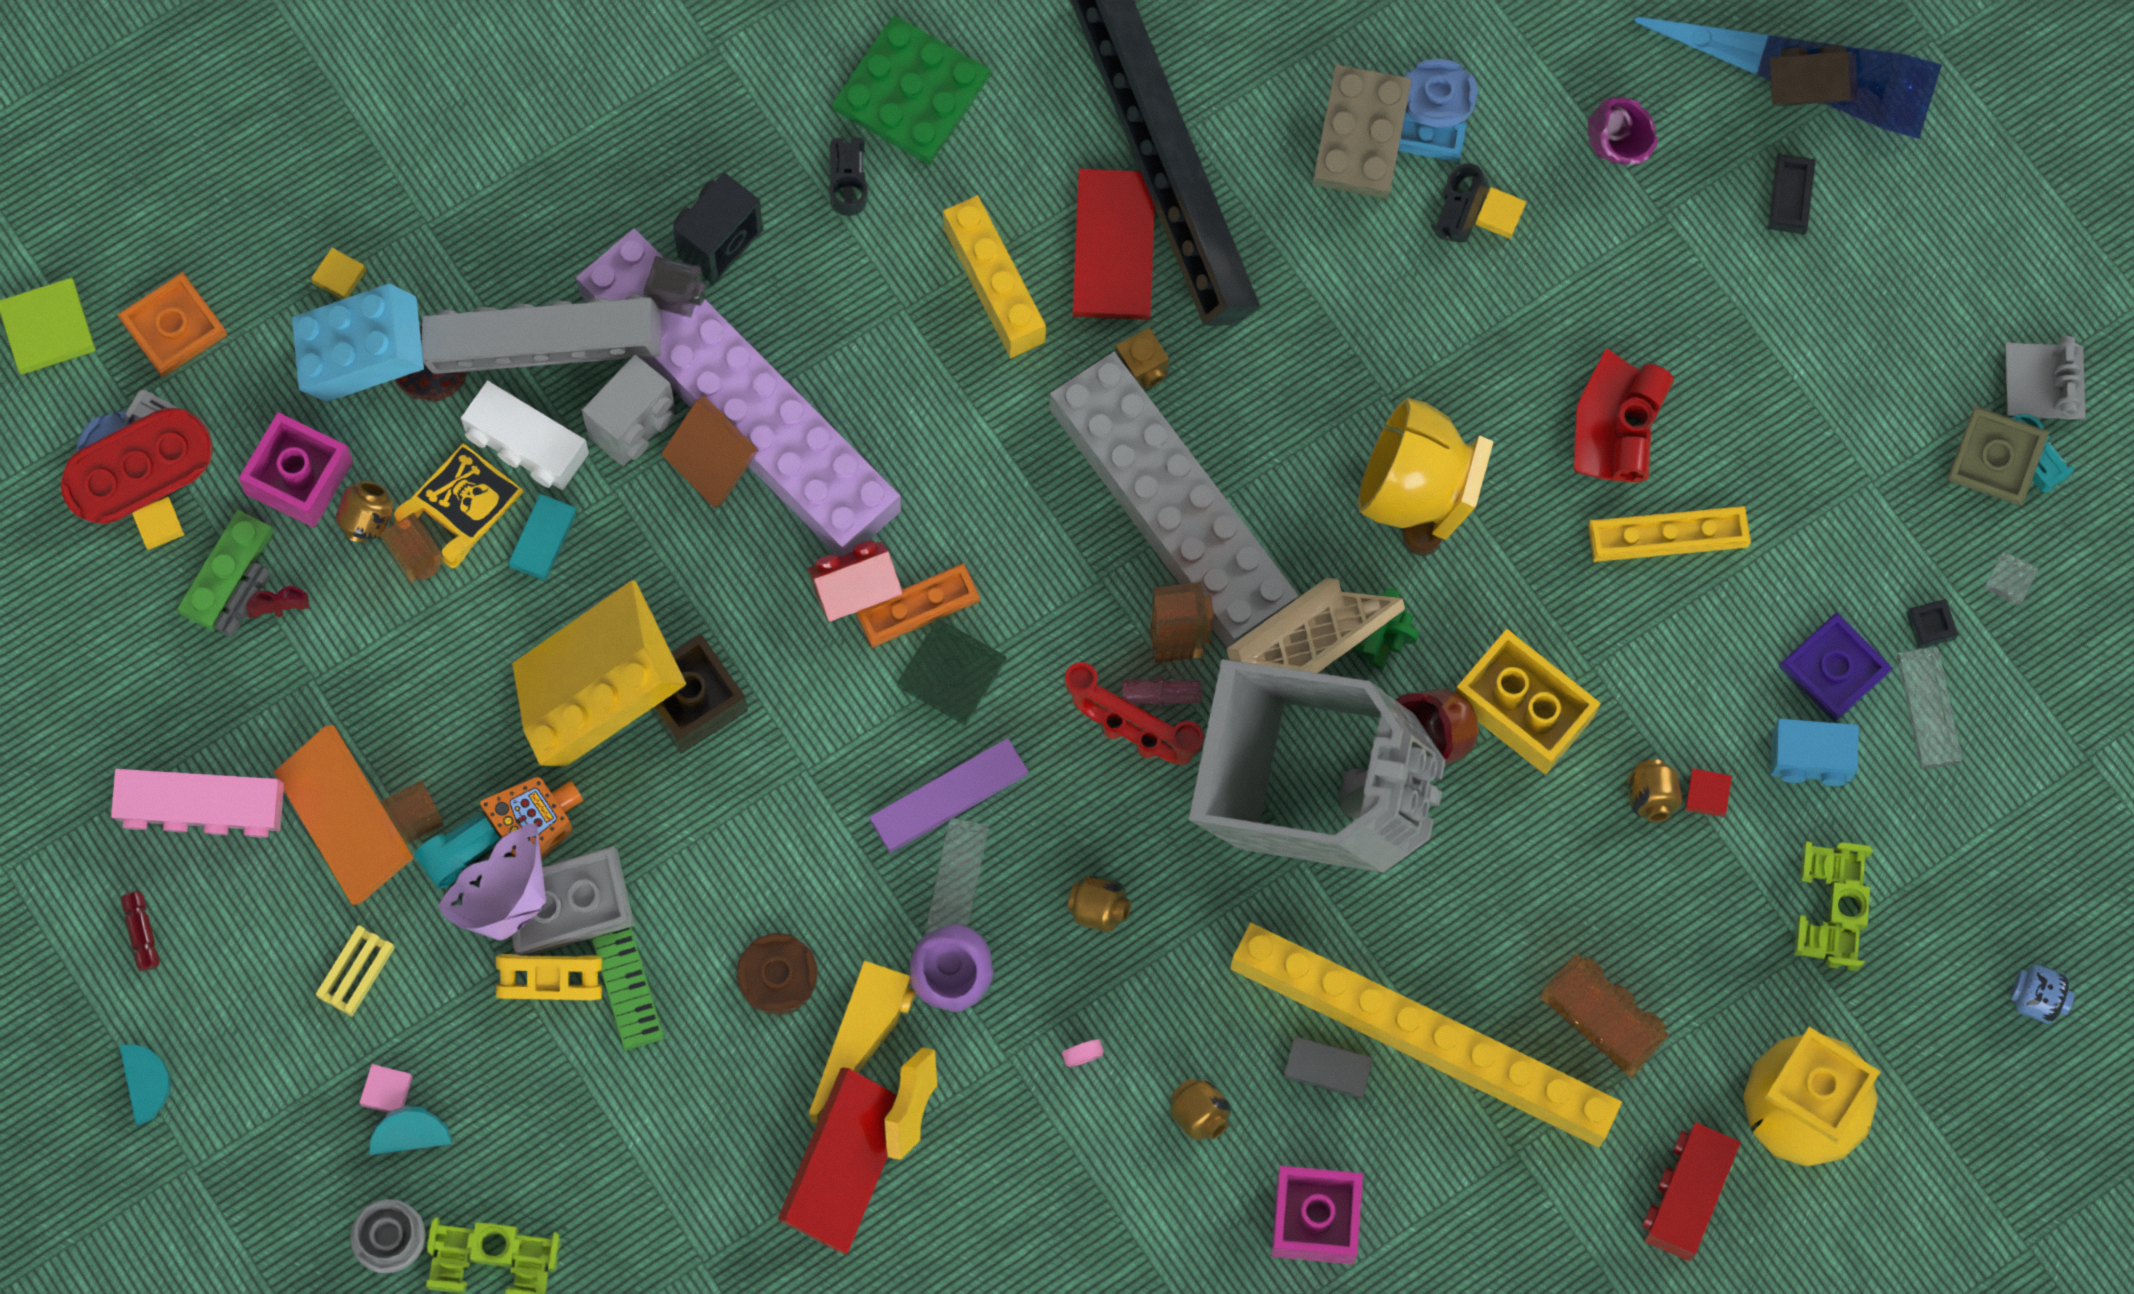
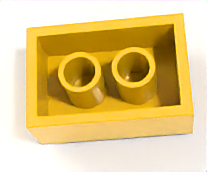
(1527, 701)

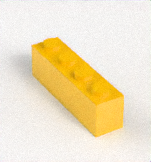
(994, 277)

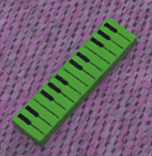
(628, 989)

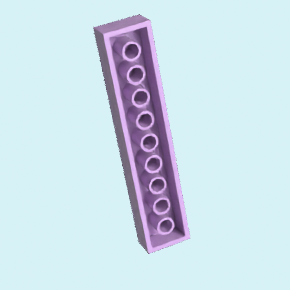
(796, 446)

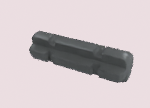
(228, 621)

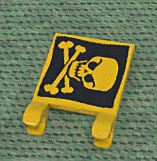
(465, 499)

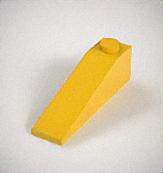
(868, 1020)

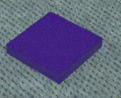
(1835, 667)

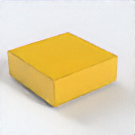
(1500, 213)
(338, 274)
(158, 523)

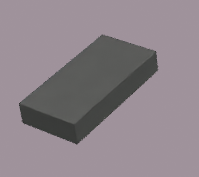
(1328, 1067)

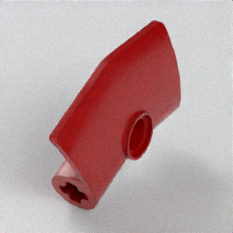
(1603, 439)

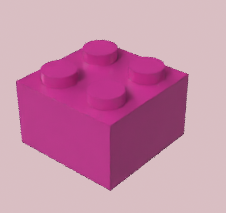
(296, 470)
(1317, 1215)

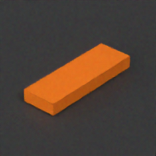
(919, 605)

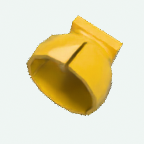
(1423, 472)
(1812, 1099)

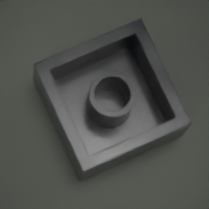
(718, 227)

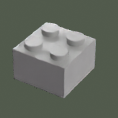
(629, 411)

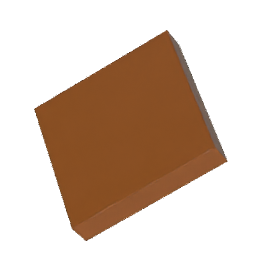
(709, 452)

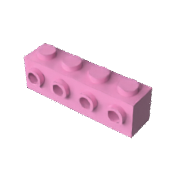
(197, 800)

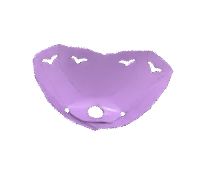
(508, 892)

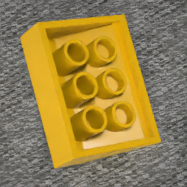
(594, 677)

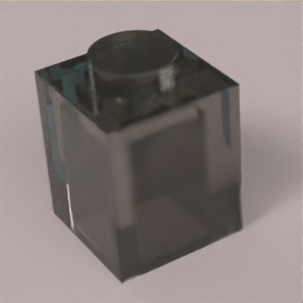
(675, 286)

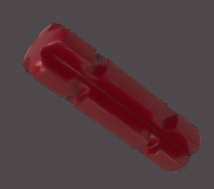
(139, 931)

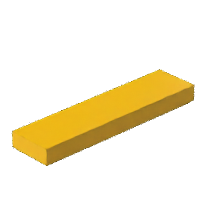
(1669, 534)

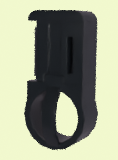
(847, 172)
(1461, 208)

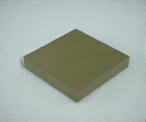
(1998, 456)

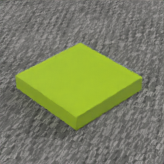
(46, 326)

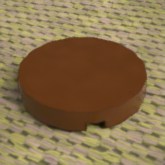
(777, 974)

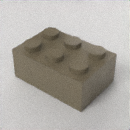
(1362, 131)

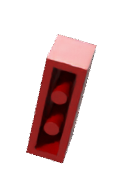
(1690, 1191)

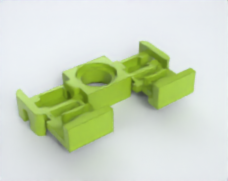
(1830, 938)
(458, 1243)

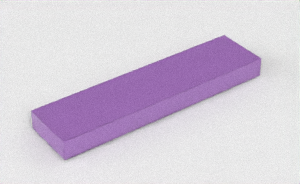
(948, 795)

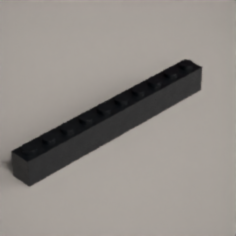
(1167, 160)

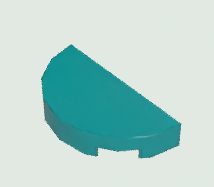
(146, 1080)
(408, 1130)

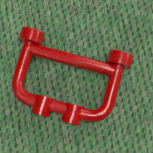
(1185, 737)

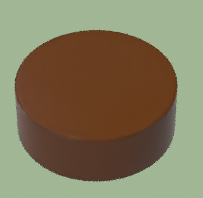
(1419, 539)

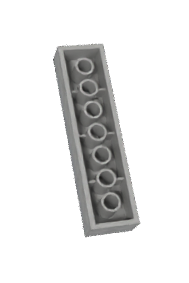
(1170, 497)

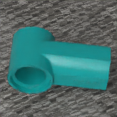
(450, 855)

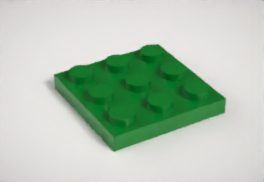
(911, 89)

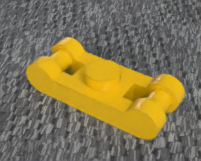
(548, 977)

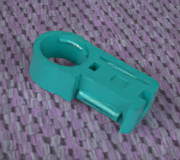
(2051, 466)

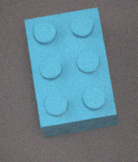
(357, 343)

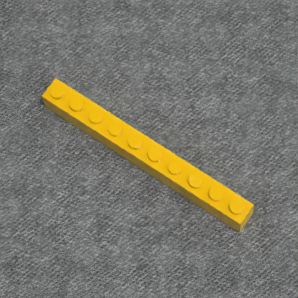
(1425, 1035)

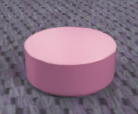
(1083, 1053)

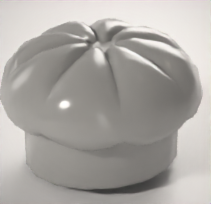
(387, 1236)

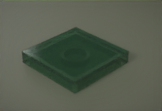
(951, 671)

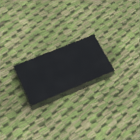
(1791, 194)

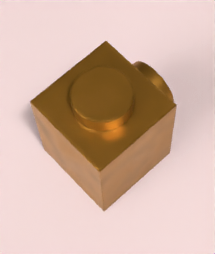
(1144, 358)

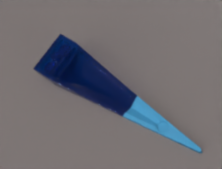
(1891, 86)

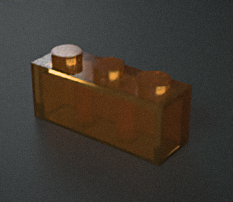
(1180, 622)
(1605, 1014)

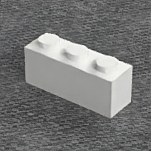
(524, 436)

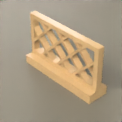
(1315, 628)

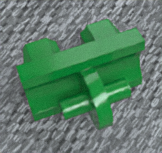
(1388, 637)

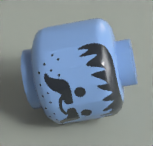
(2042, 993)

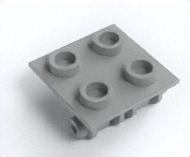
(2045, 379)

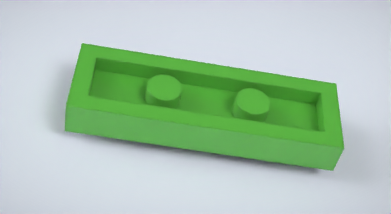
(224, 568)

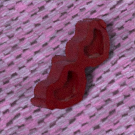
(268, 602)

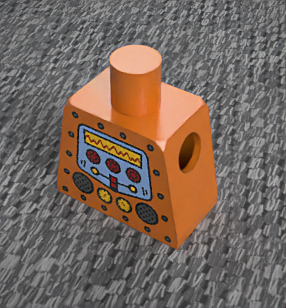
(531, 804)

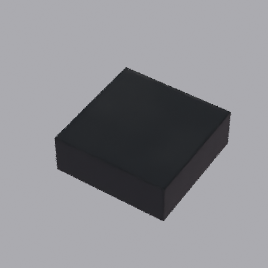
(1932, 623)

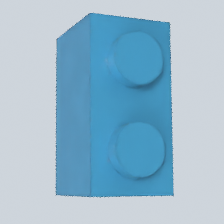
(1814, 751)

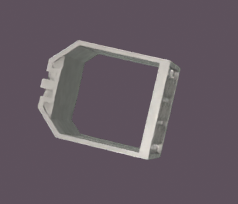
(1241, 755)

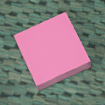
(385, 1089)

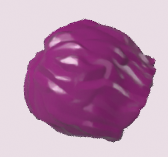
(1622, 131)

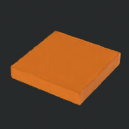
(172, 324)

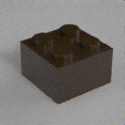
(1813, 77)
(706, 701)

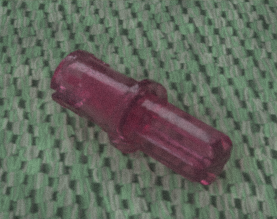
(1161, 691)

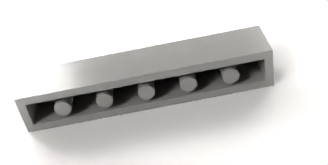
(541, 334)

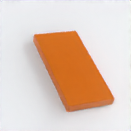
(343, 815)

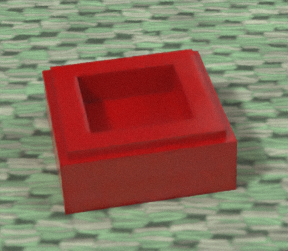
(1708, 792)

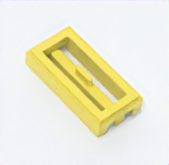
(341, 963)

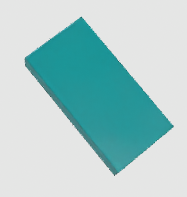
(542, 537)

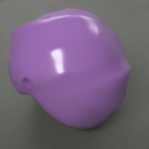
(951, 968)

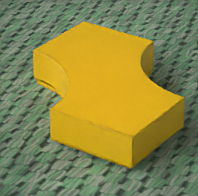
(904, 1120)

